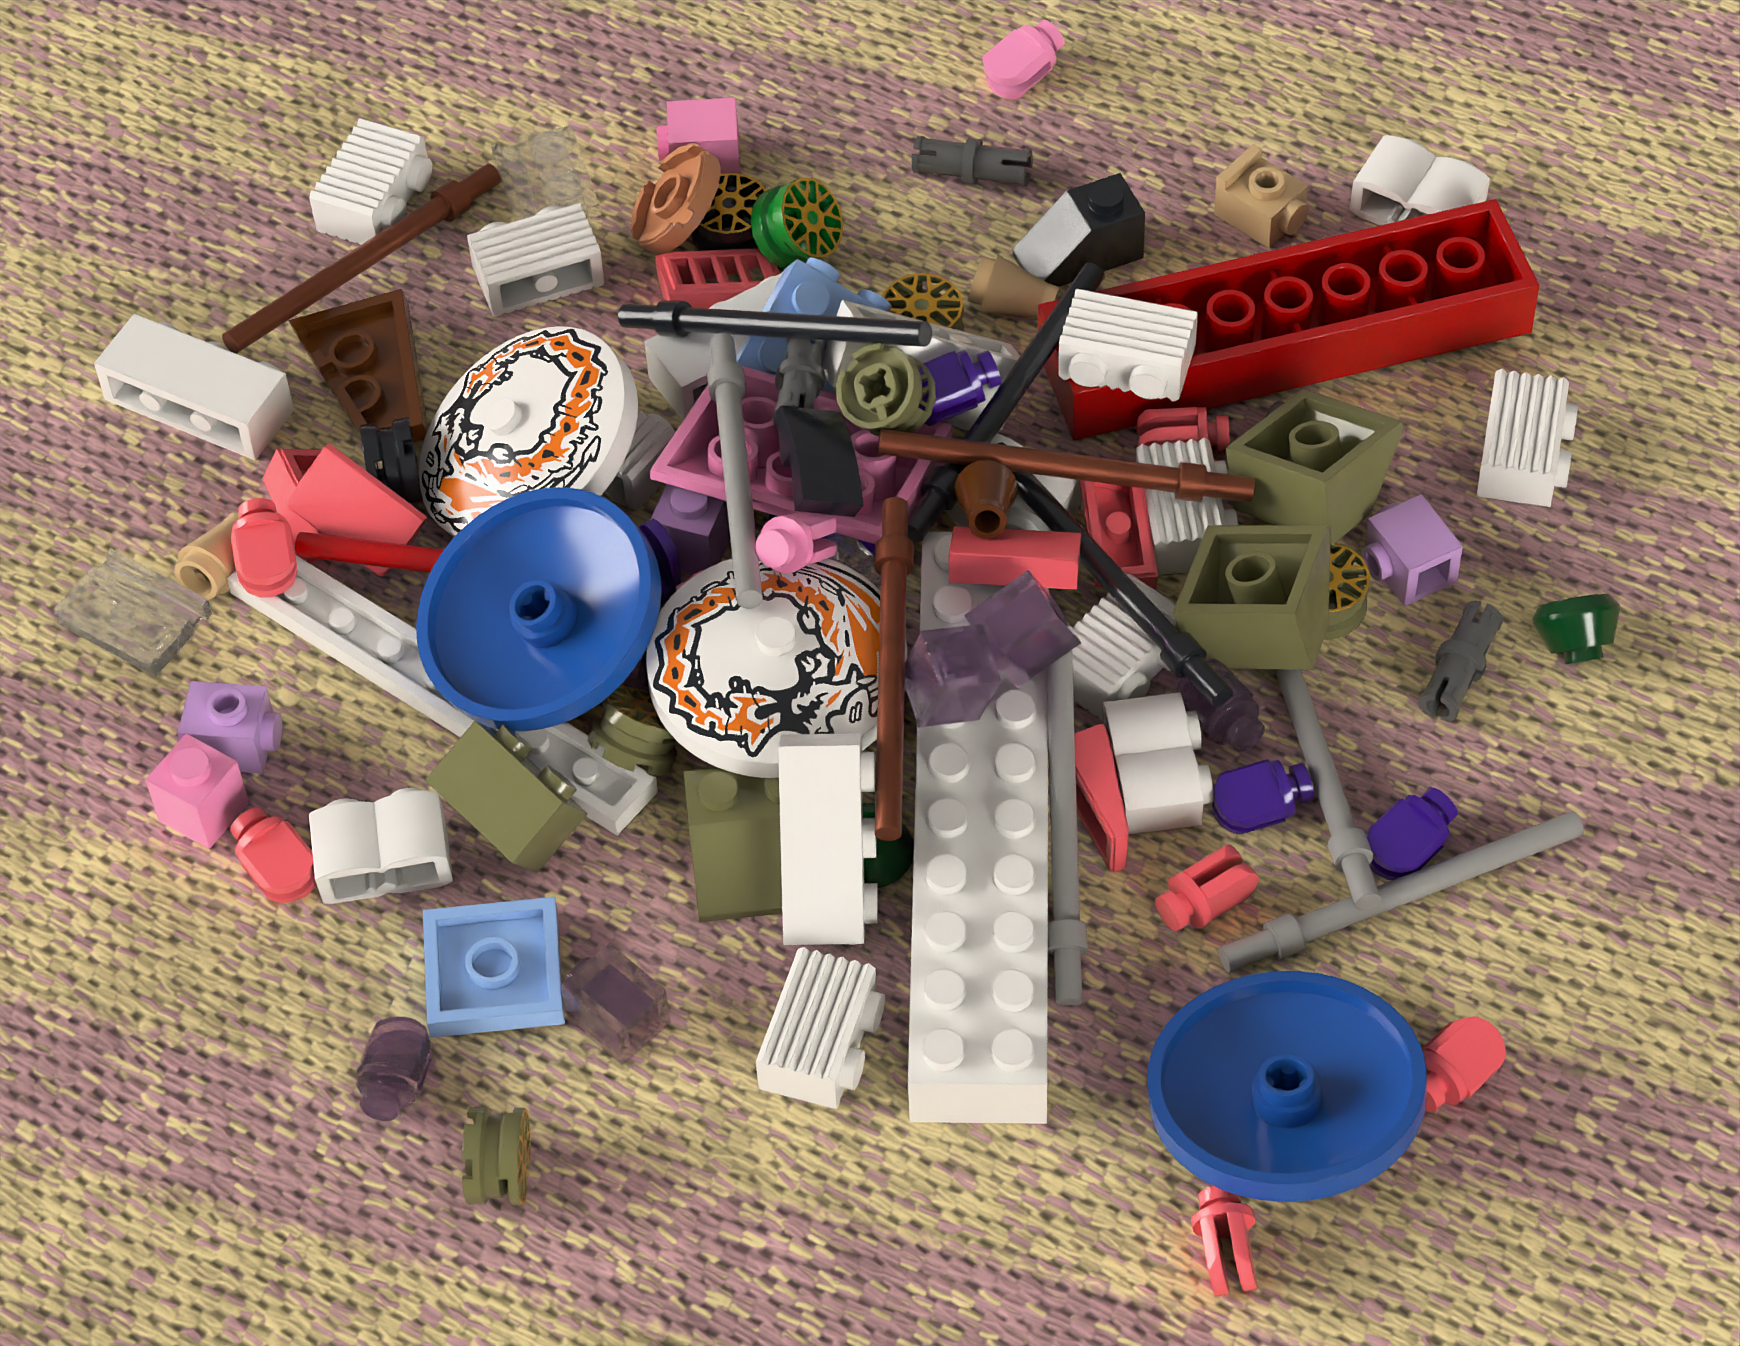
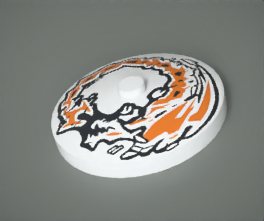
(526, 419)
(745, 676)

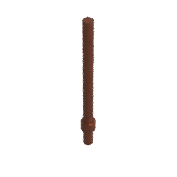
(445, 204)
(1187, 481)
(893, 562)

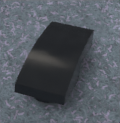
(820, 461)

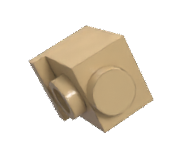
(1260, 198)

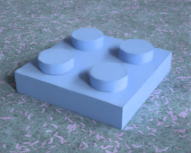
(492, 967)

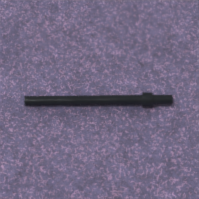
(679, 319)
(940, 486)
(1178, 650)

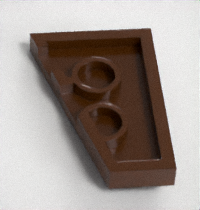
(368, 359)

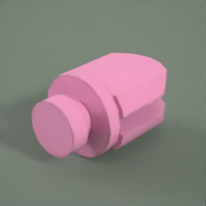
(1022, 59)
(796, 540)

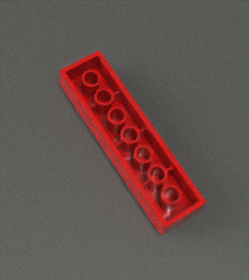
(1326, 311)

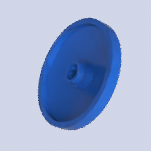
(538, 609)
(1287, 1086)

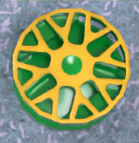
(796, 223)

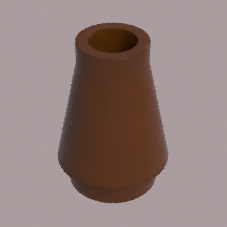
(986, 496)

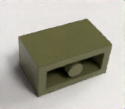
(507, 795)

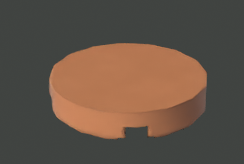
(678, 201)

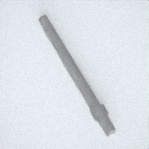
(727, 389)
(1347, 843)
(1066, 932)
(1288, 934)

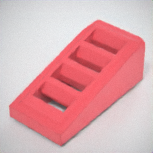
(680, 269)
(1100, 796)

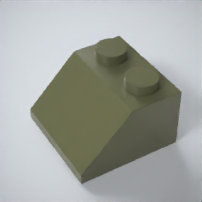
(1315, 462)
(1259, 595)
(734, 843)

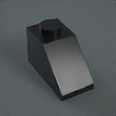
(1085, 225)

